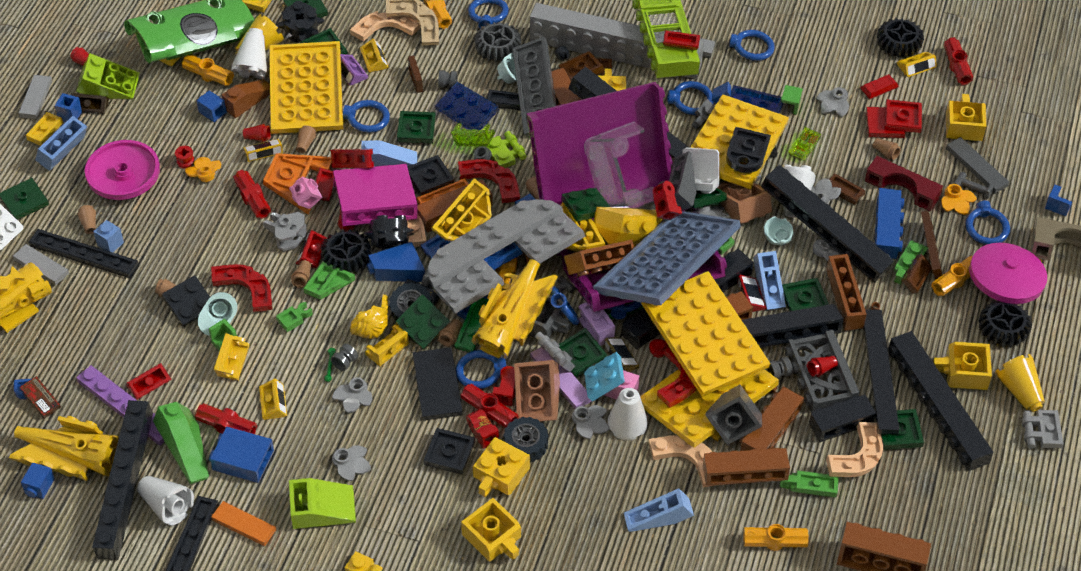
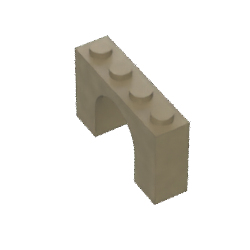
(1052, 232)

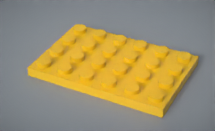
(305, 87)
(720, 128)
(707, 335)
(688, 417)

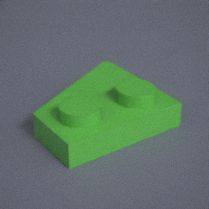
(327, 281)

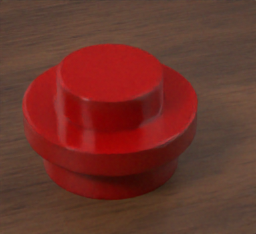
(657, 347)

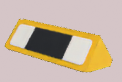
(373, 56)
(917, 63)
(263, 150)
(272, 400)

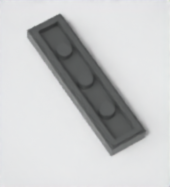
(977, 164)

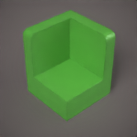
(792, 95)
(218, 332)

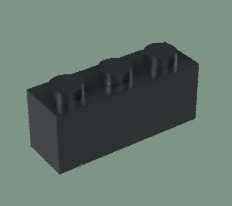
(841, 417)

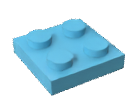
(604, 376)

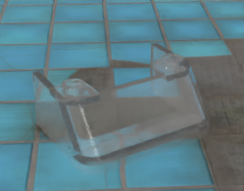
(603, 162)

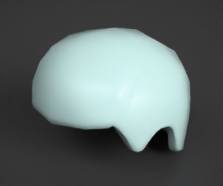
(778, 231)

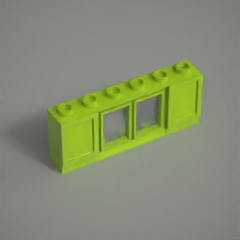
(654, 19)

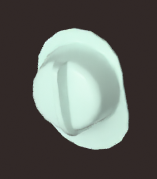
(507, 69)
(217, 308)

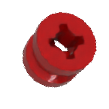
(184, 157)

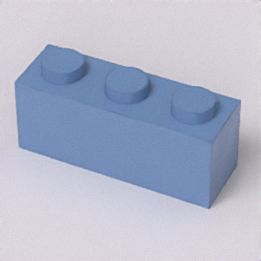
(61, 143)

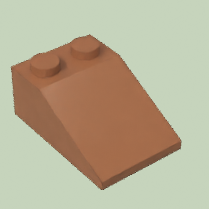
(745, 203)
(537, 389)

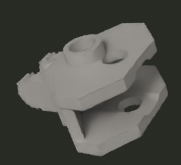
(286, 229)

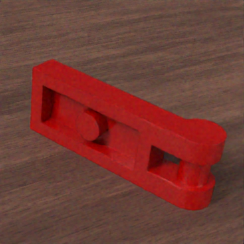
(352, 158)

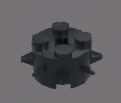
(300, 21)
(388, 232)

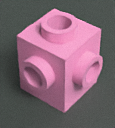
(305, 192)

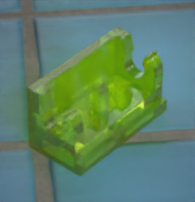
(472, 137)

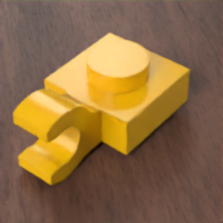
(360, 562)

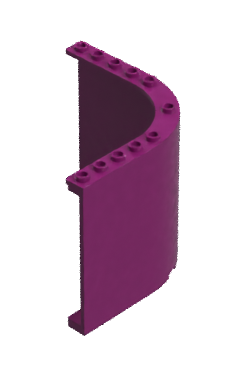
(563, 167)

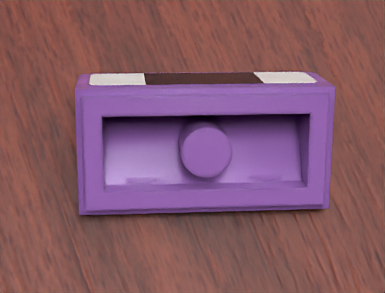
(351, 70)

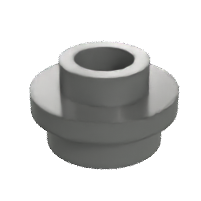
(482, 153)

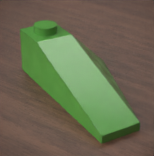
(183, 439)

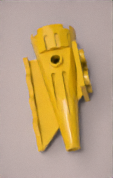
(19, 293)
(512, 312)
(69, 449)

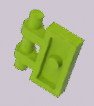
(502, 154)

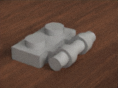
(554, 351)
(1049, 429)

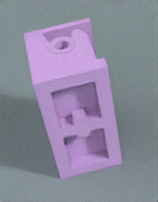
(597, 323)

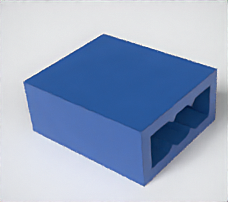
(241, 454)

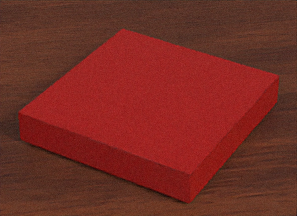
(903, 116)
(876, 124)

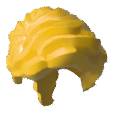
(372, 322)

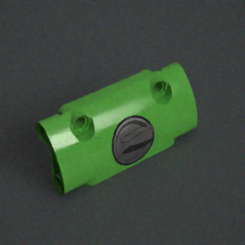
(190, 28)

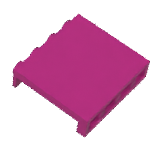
(375, 192)

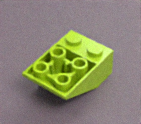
(107, 79)
(320, 503)

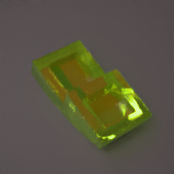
(805, 143)

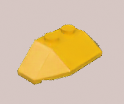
(465, 213)
(625, 224)
(592, 236)

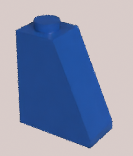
(396, 264)

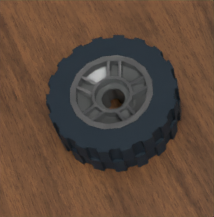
(405, 296)
(525, 429)

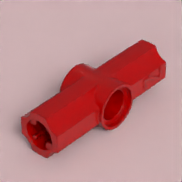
(958, 61)
(252, 194)
(481, 400)
(221, 418)

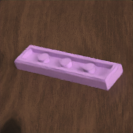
(569, 385)

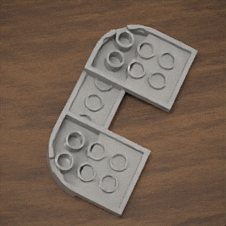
(535, 226)

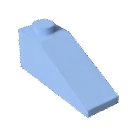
(389, 154)
(769, 279)
(659, 512)

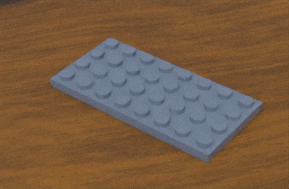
(667, 258)

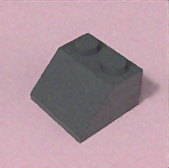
(734, 415)

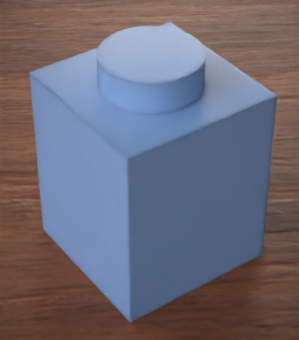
(108, 236)

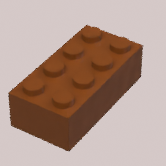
(879, 550)

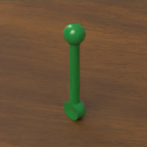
(331, 351)

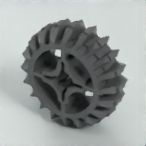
(496, 41)

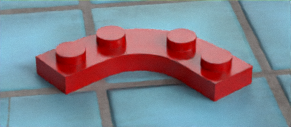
(491, 170)
(247, 277)
(680, 388)

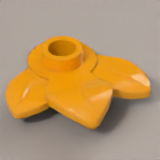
(203, 169)
(957, 199)

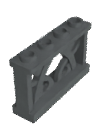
(842, 372)

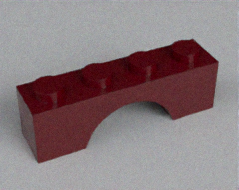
(885, 173)

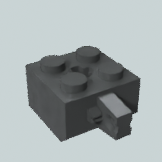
(550, 320)

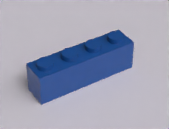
(888, 221)

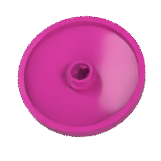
(122, 169)
(1008, 273)

